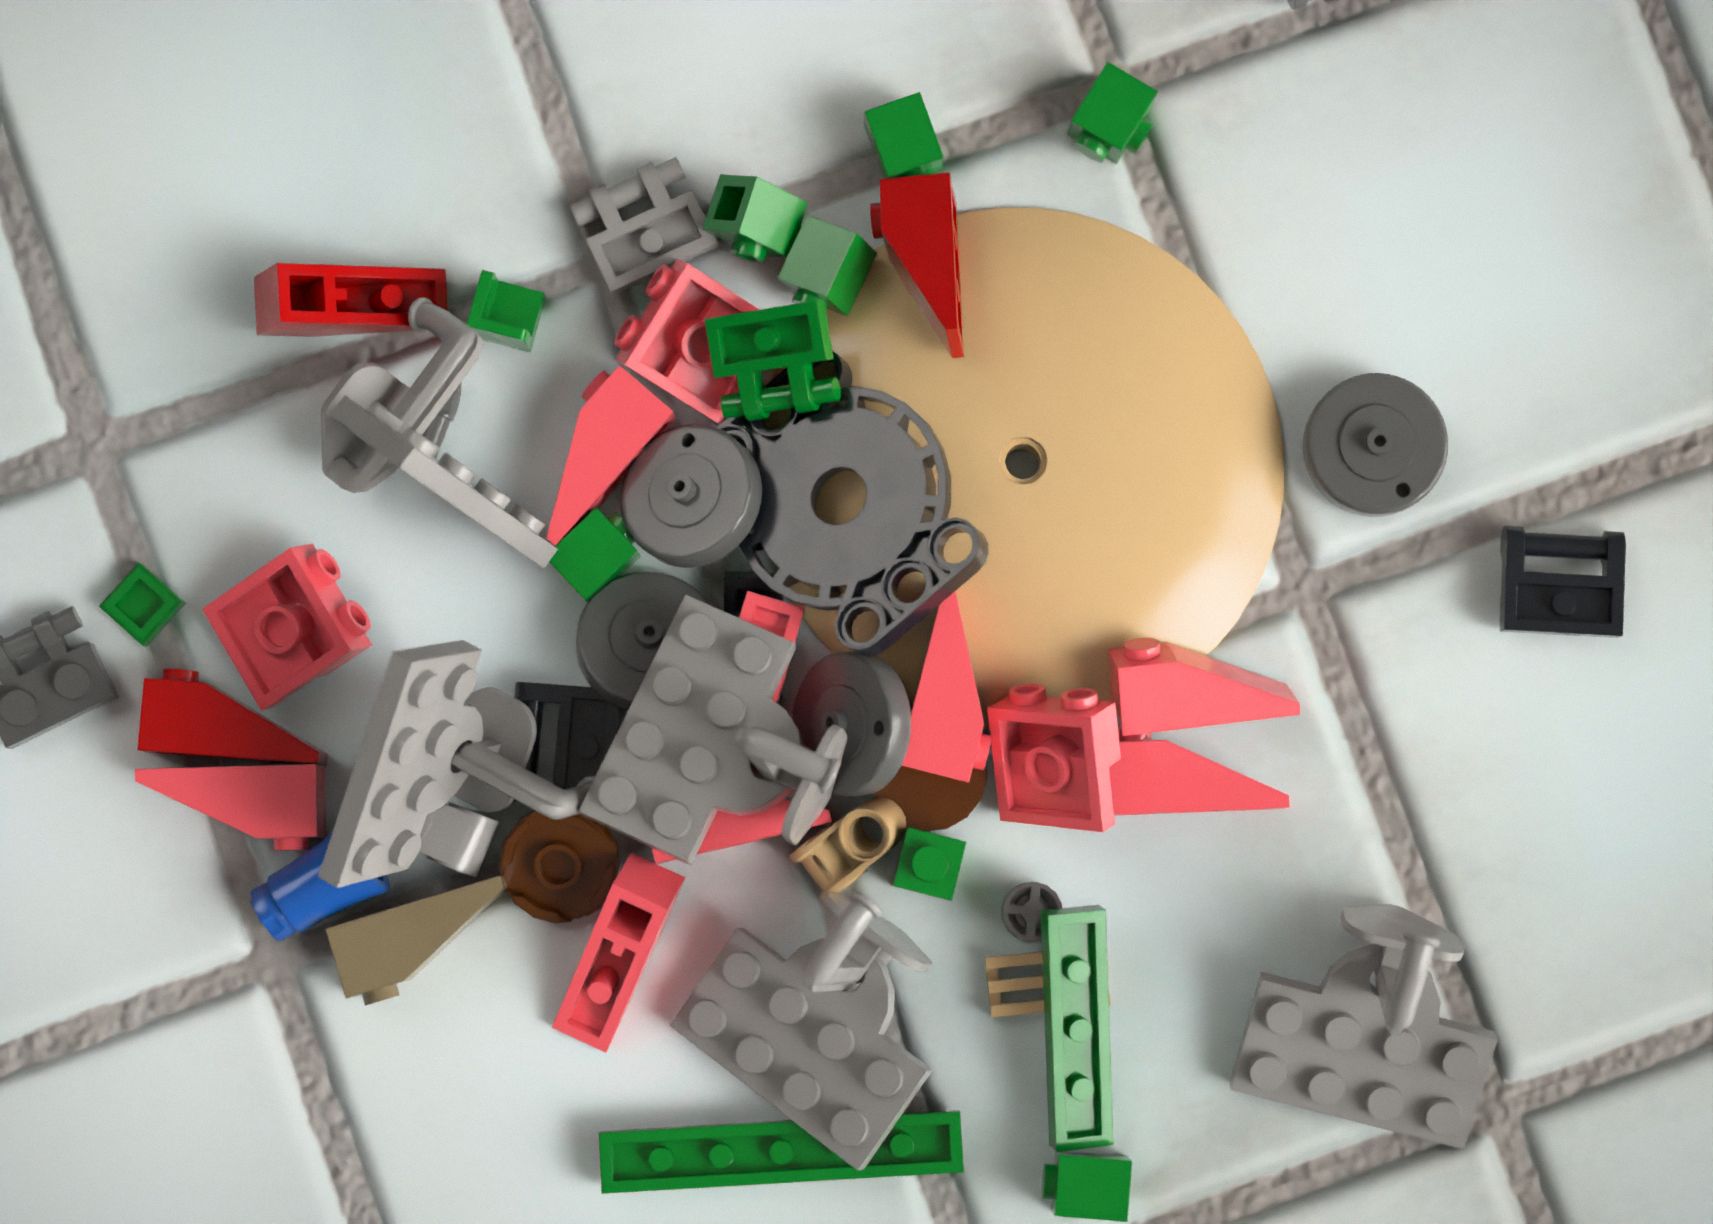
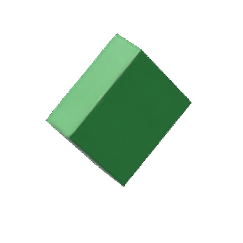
(142, 604)

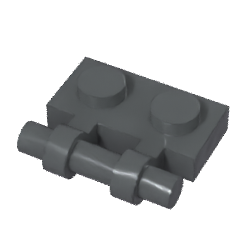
(54, 691)

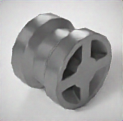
(1013, 907)

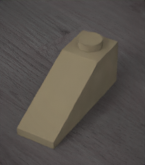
(401, 941)

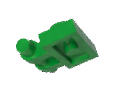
(770, 340)

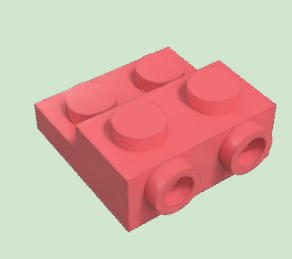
(672, 340)
(289, 624)
(1054, 757)

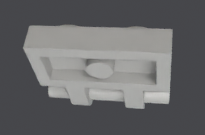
(637, 247)

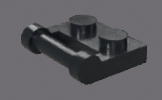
(1562, 601)
(584, 729)

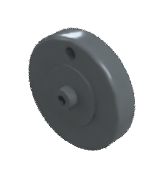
(1375, 444)
(691, 496)
(625, 629)
(872, 708)

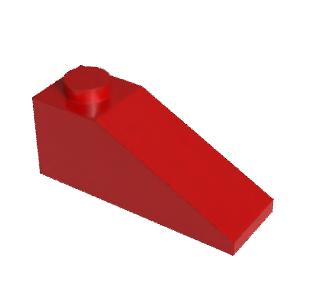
(923, 246)
(341, 298)
(204, 721)

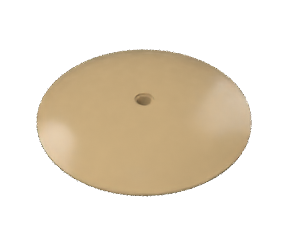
(1144, 436)

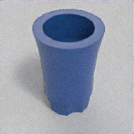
(299, 899)

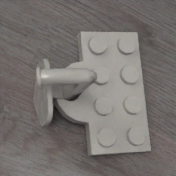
(378, 425)
(701, 732)
(423, 748)
(807, 1038)
(1367, 1048)

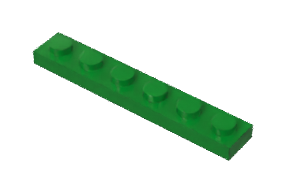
(769, 1154)

